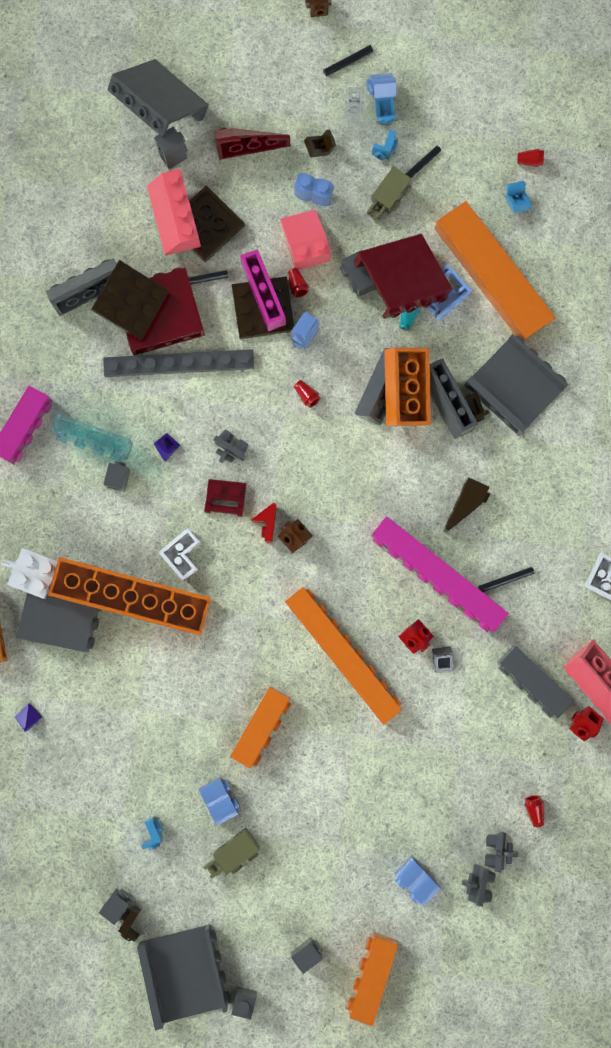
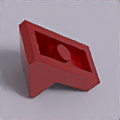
(267, 517)

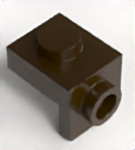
(320, 145)
(476, 407)
(125, 929)

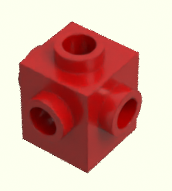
(416, 637)
(586, 723)

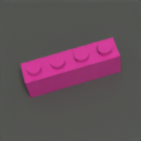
(263, 290)
(22, 423)

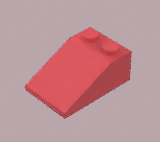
(306, 239)

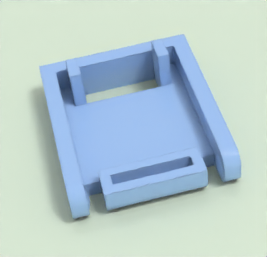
(454, 297)

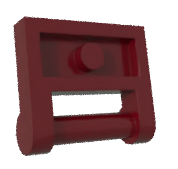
(228, 492)

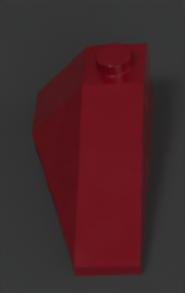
(241, 142)

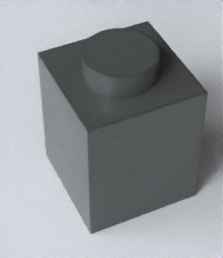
(117, 476)
(115, 906)
(307, 955)
(244, 1003)

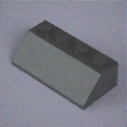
(81, 288)

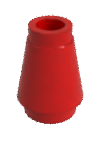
(531, 157)
(297, 283)
(307, 394)
(535, 810)

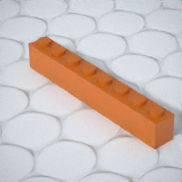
(343, 656)

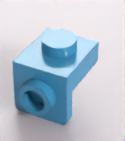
(385, 110)
(384, 152)
(517, 197)
(154, 828)

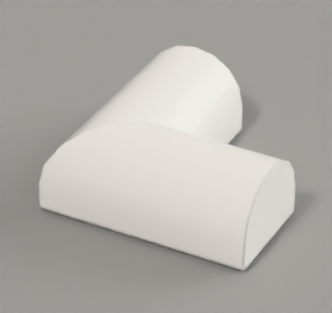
(176, 554)
(600, 576)

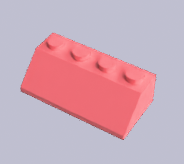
(173, 213)
(592, 673)

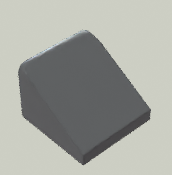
(443, 659)

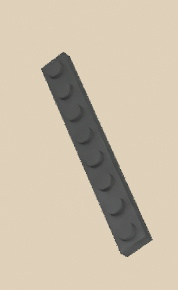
(178, 363)

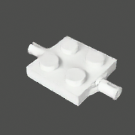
(31, 573)

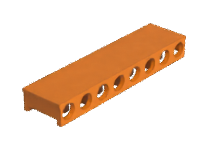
(493, 271)
(129, 596)

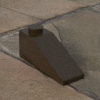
(470, 498)

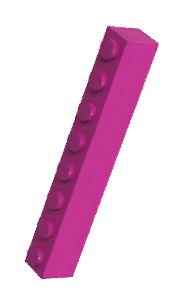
(439, 574)

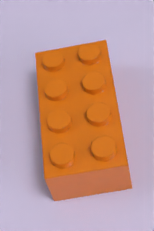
(407, 386)

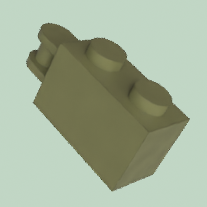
(389, 193)
(233, 854)

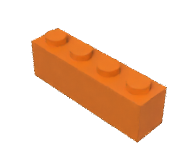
(259, 728)
(373, 978)

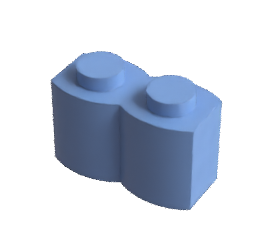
(381, 85)
(317, 190)
(304, 331)
(219, 801)
(416, 881)

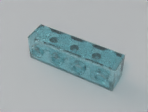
(89, 436)

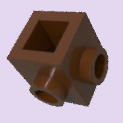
(318, 7)
(294, 535)

